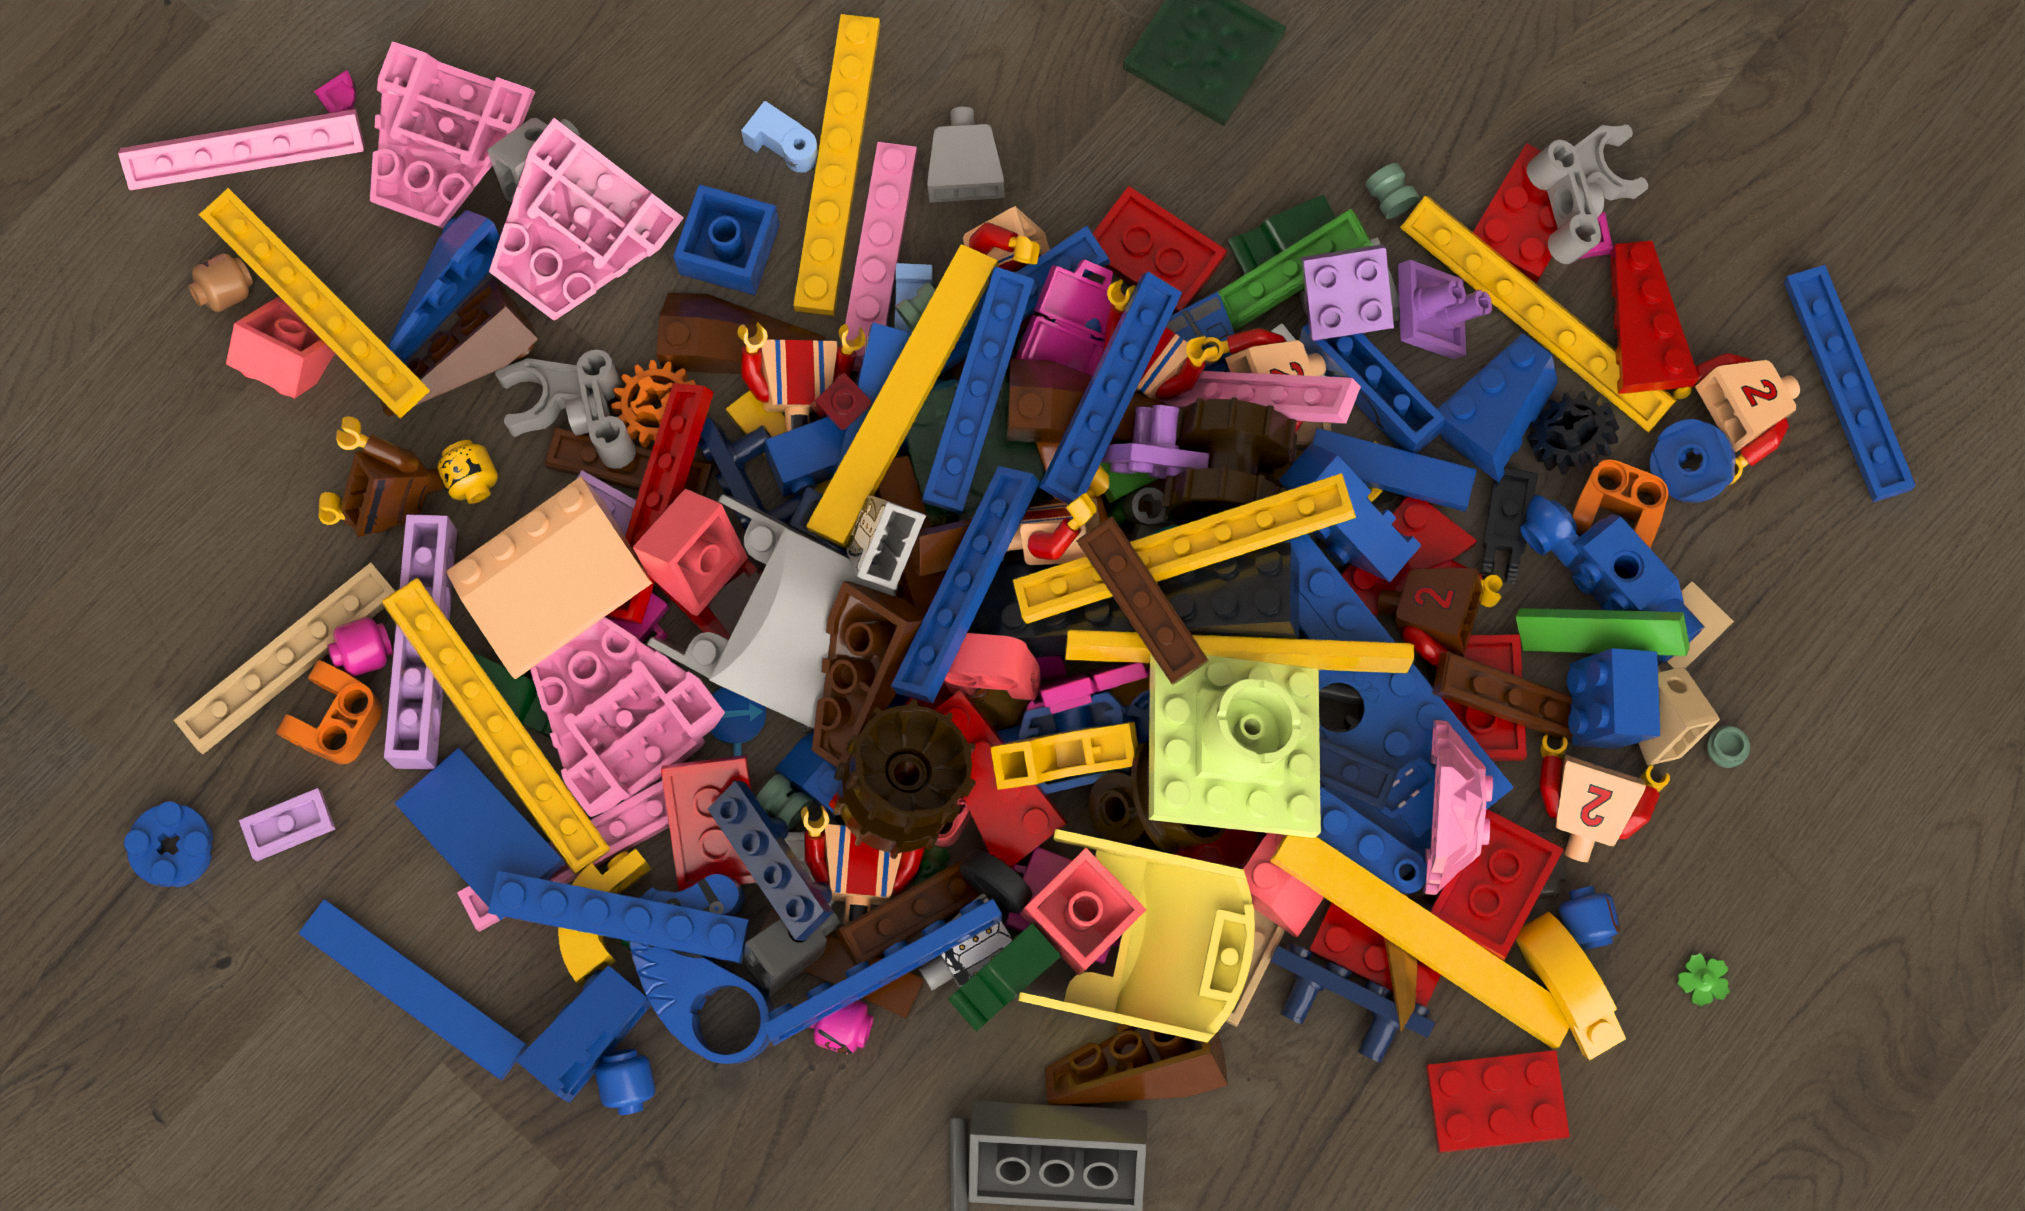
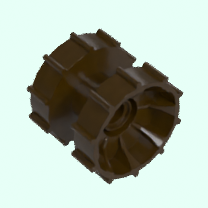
(1240, 443)
(910, 743)

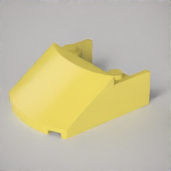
(1182, 957)

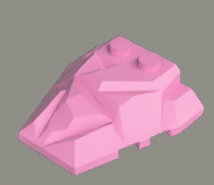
(437, 133)
(575, 224)
(619, 714)
(1458, 808)

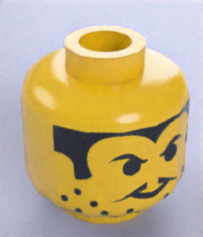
(467, 471)

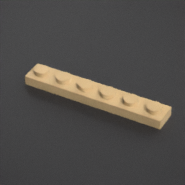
(281, 660)

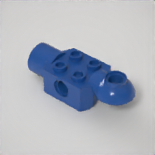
(1607, 563)
(1103, 711)

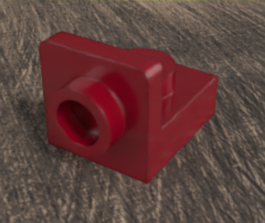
(841, 402)

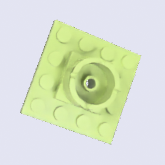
(1236, 747)

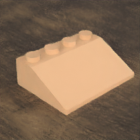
(548, 577)

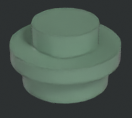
(1728, 746)

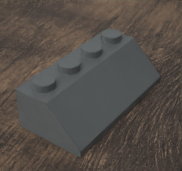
(1057, 1156)

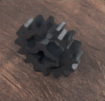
(1573, 432)

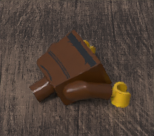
(381, 485)

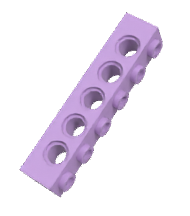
(414, 691)

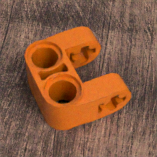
(1622, 499)
(337, 719)

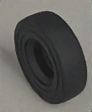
(996, 881)

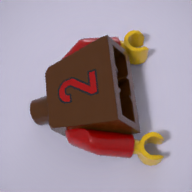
(1440, 607)

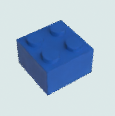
(727, 239)
(1614, 699)

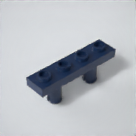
(731, 461)
(762, 848)
(1312, 978)

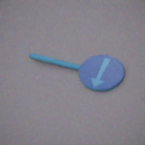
(741, 719)

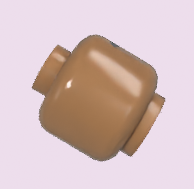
(220, 282)

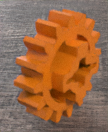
(640, 412)

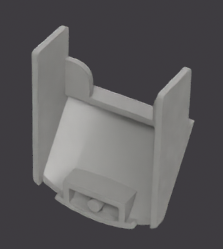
(782, 631)

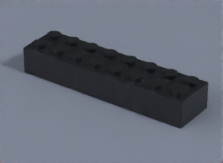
(1233, 597)

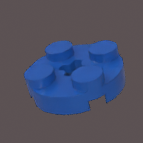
(1703, 439)
(146, 839)

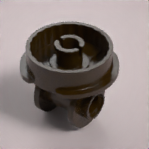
(1122, 811)

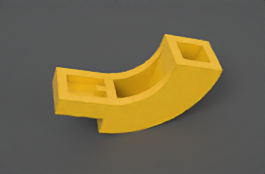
(1064, 755)
(587, 952)
(1572, 982)

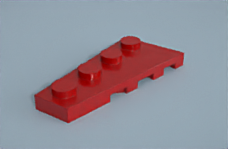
(1649, 332)
(1439, 542)
(1010, 818)

